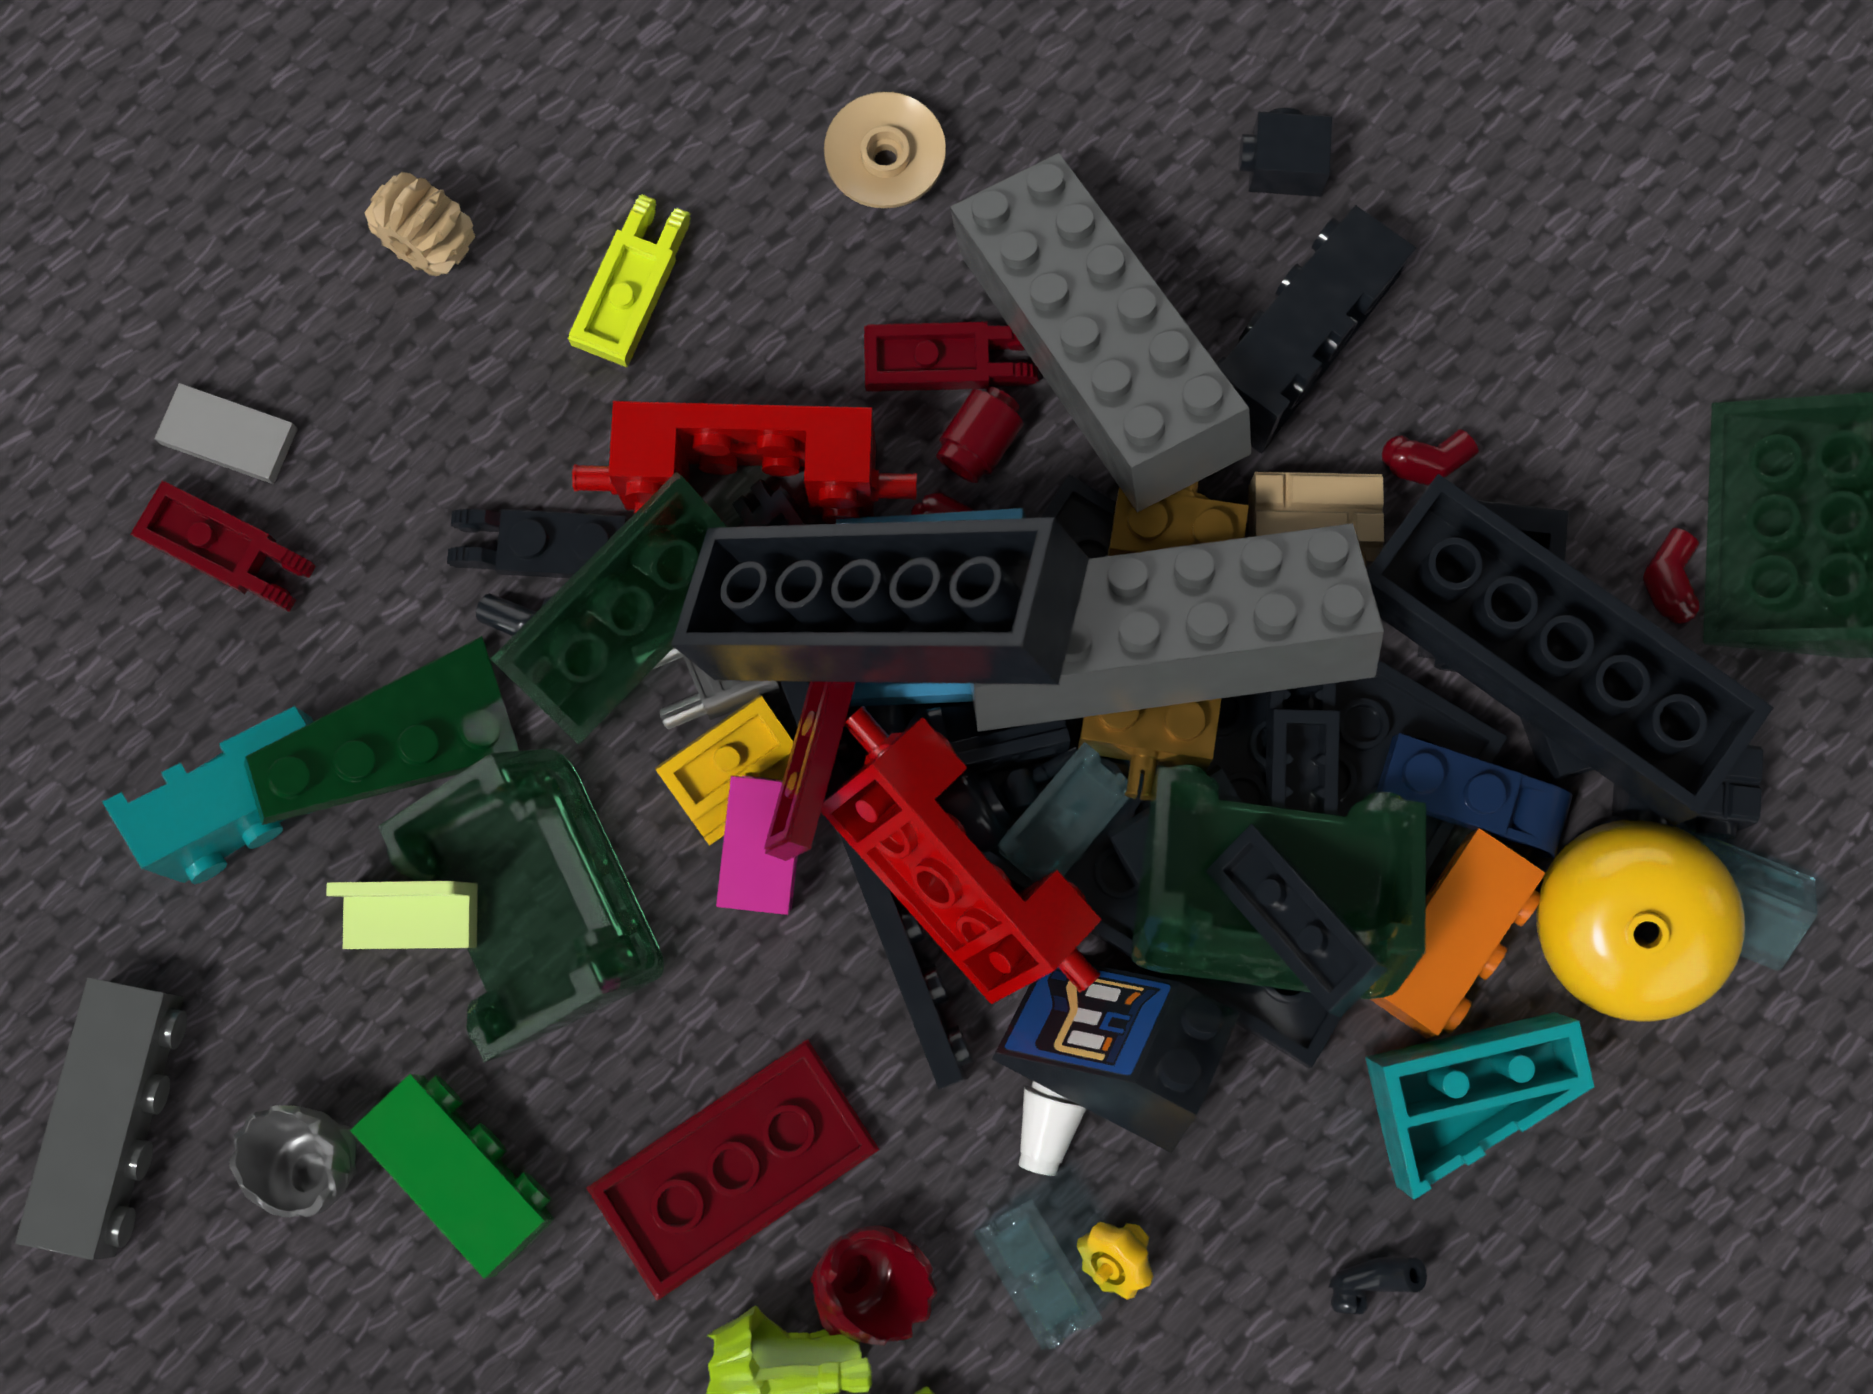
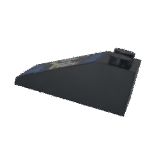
(1121, 1048)

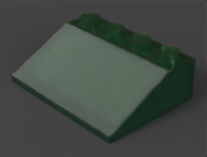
(1791, 526)

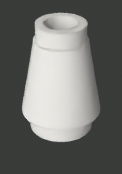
(1046, 1129)

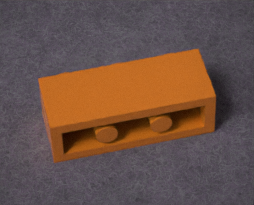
(1465, 921)

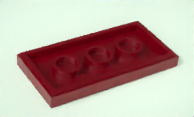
(732, 1169)

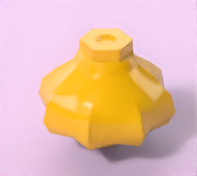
(1116, 1258)

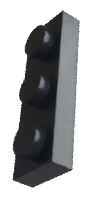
(1296, 920)

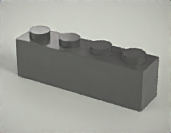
(102, 1121)

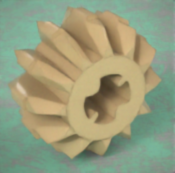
(420, 224)

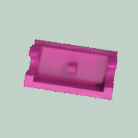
(747, 874)

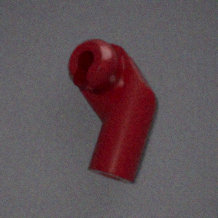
(1423, 462)

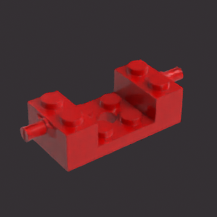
(666, 437)
(943, 878)

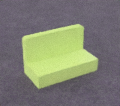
(407, 914)

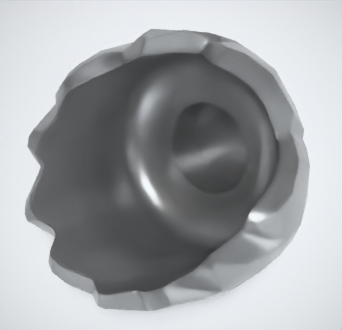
(293, 1160)

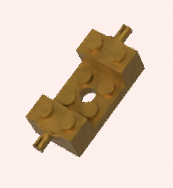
(1172, 732)

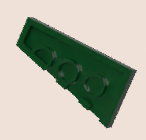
(388, 740)

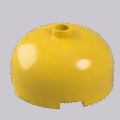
(1630, 876)

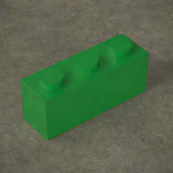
(455, 1173)

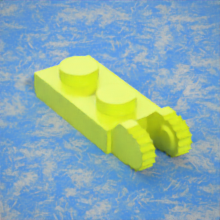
(628, 285)

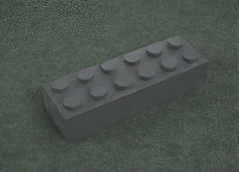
(1102, 332)
(1206, 628)

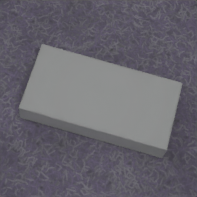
(226, 433)

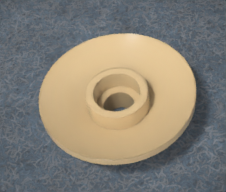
(879, 124)

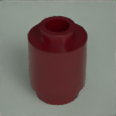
(980, 434)

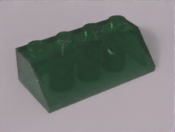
(612, 614)

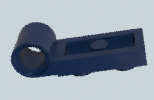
(1477, 794)

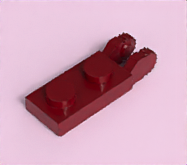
(941, 357)
(216, 543)

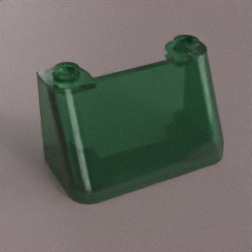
(1360, 863)
(551, 896)

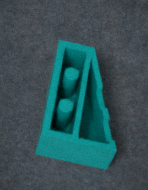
(204, 813)
(1472, 1090)

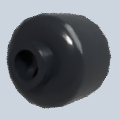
(978, 807)

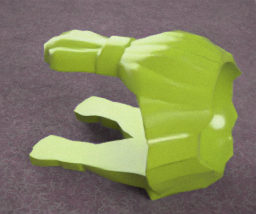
(762, 1358)

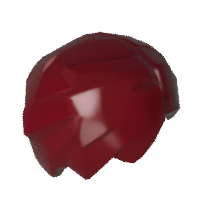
(873, 1286)

